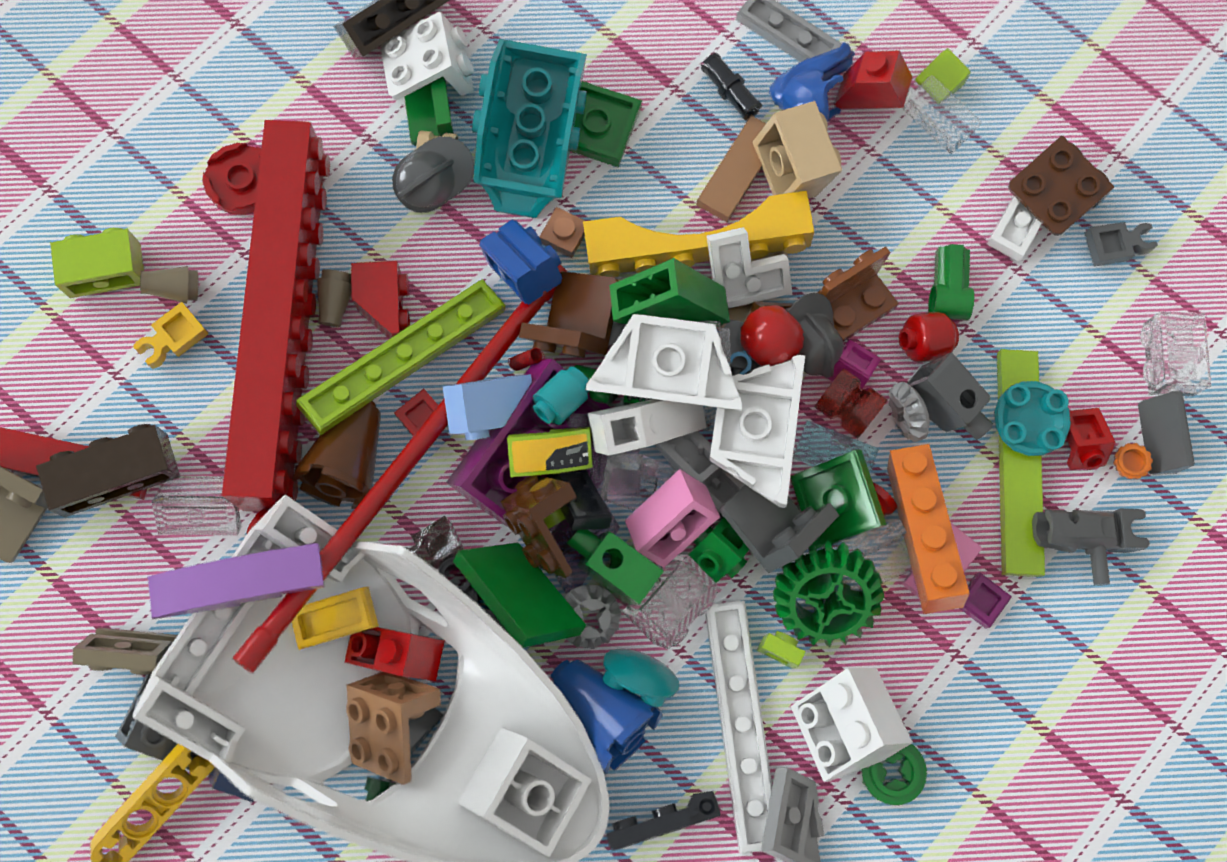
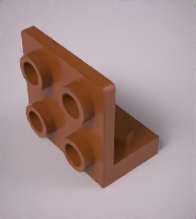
(859, 294)

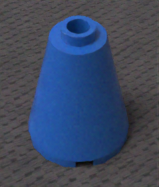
(610, 716)

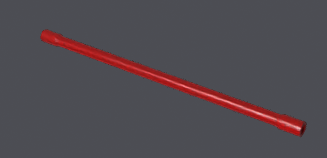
(266, 635)

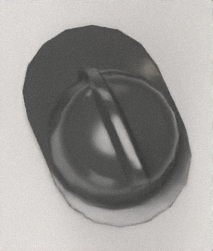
(433, 174)
(822, 341)

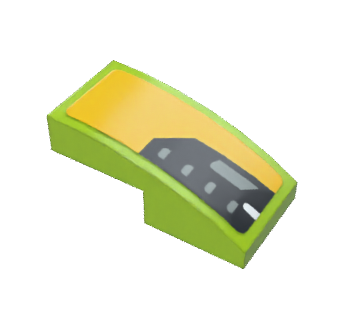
(550, 452)

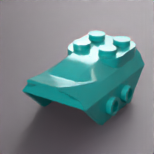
(527, 125)

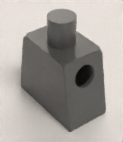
(952, 396)

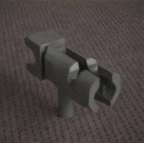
(1090, 532)

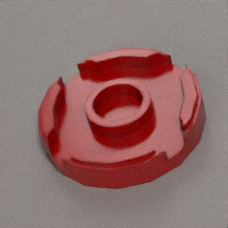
(233, 178)

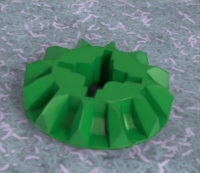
(894, 791)

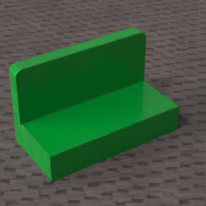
(429, 110)

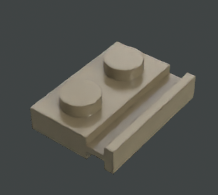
(122, 650)

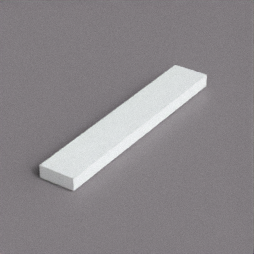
(740, 721)

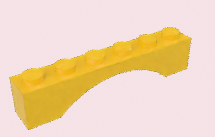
(621, 247)

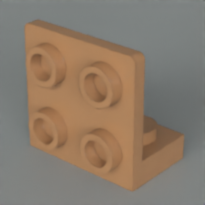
(379, 722)

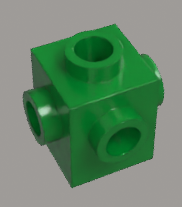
(719, 551)

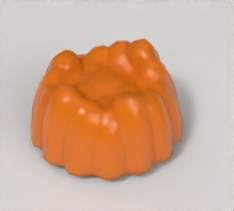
(1133, 461)

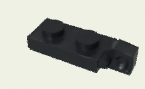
(665, 821)

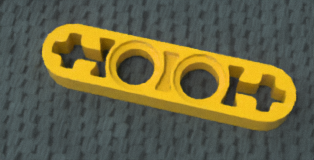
(151, 799)

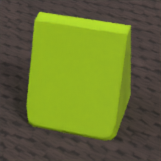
(947, 70)

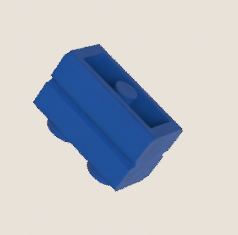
(522, 260)

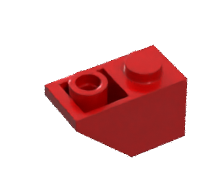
(379, 295)
(396, 653)

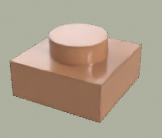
(563, 232)

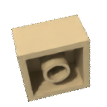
(797, 151)

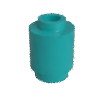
(561, 396)

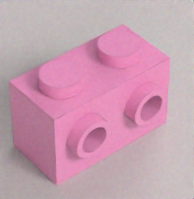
(671, 518)

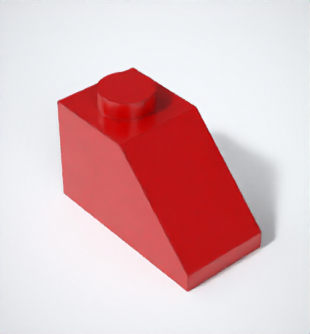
(875, 81)

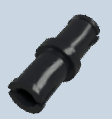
(731, 86)

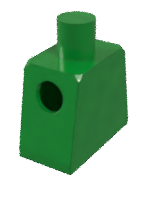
(629, 573)

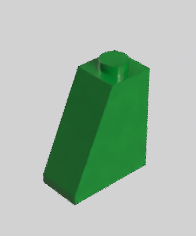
(669, 292)

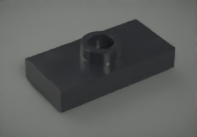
(587, 509)

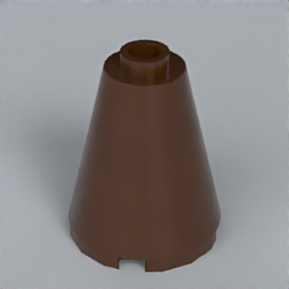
(342, 460)

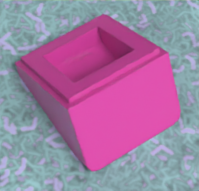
(857, 361)

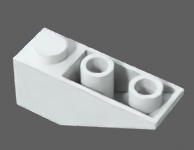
(643, 424)

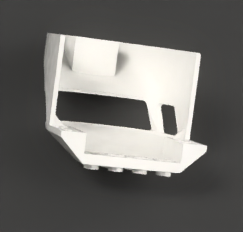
(495, 782)

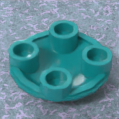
(1032, 418)
(640, 675)

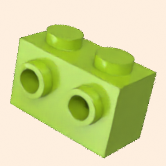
(97, 262)

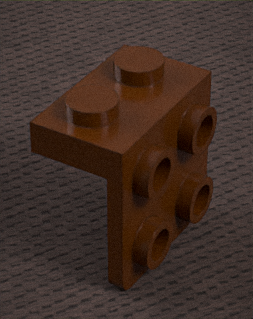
(1060, 186)
(578, 317)
(525, 513)

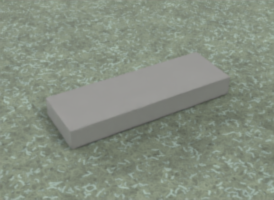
(785, 29)

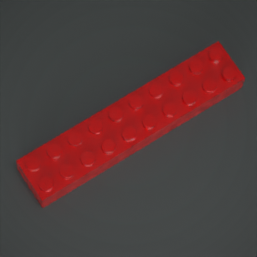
(276, 317)

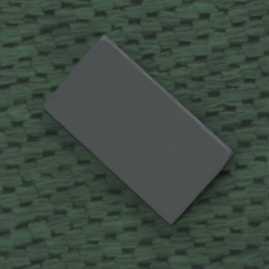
(1166, 433)

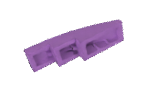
(235, 581)

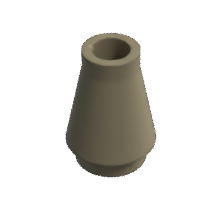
(172, 284)
(333, 296)

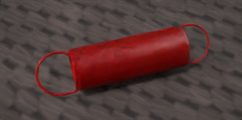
(525, 359)

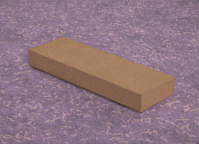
(733, 174)

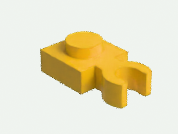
(176, 331)

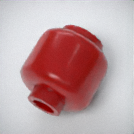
(928, 336)

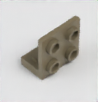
(20, 512)

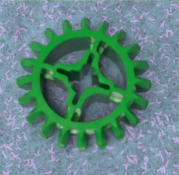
(819, 577)

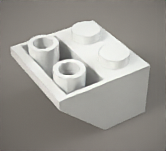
(850, 723)

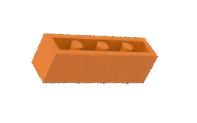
(928, 528)

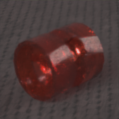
(850, 403)

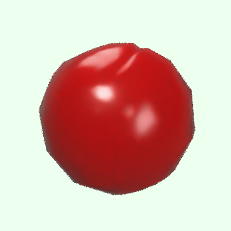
(771, 336)

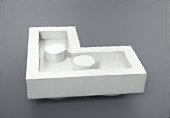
(746, 279)

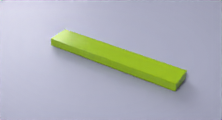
(400, 357)
(1019, 480)

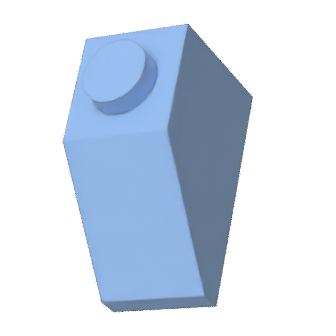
(483, 404)

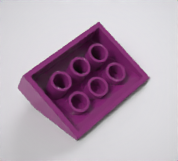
(485, 469)

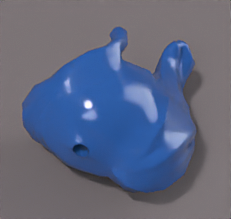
(812, 81)

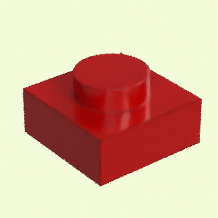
(416, 411)

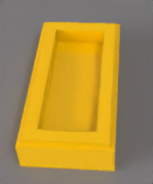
(334, 618)

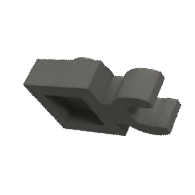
(1116, 244)

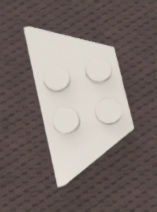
(668, 363)
(760, 438)

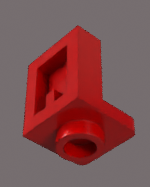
(1089, 439)

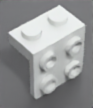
(426, 54)

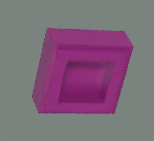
(985, 600)

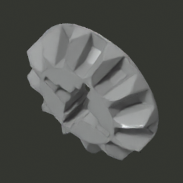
(909, 411)
(608, 618)

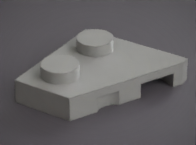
(793, 818)

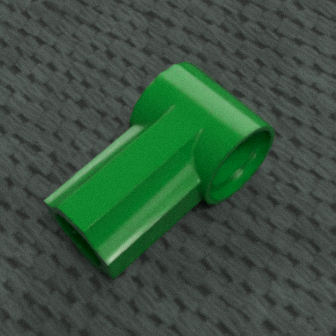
(951, 283)

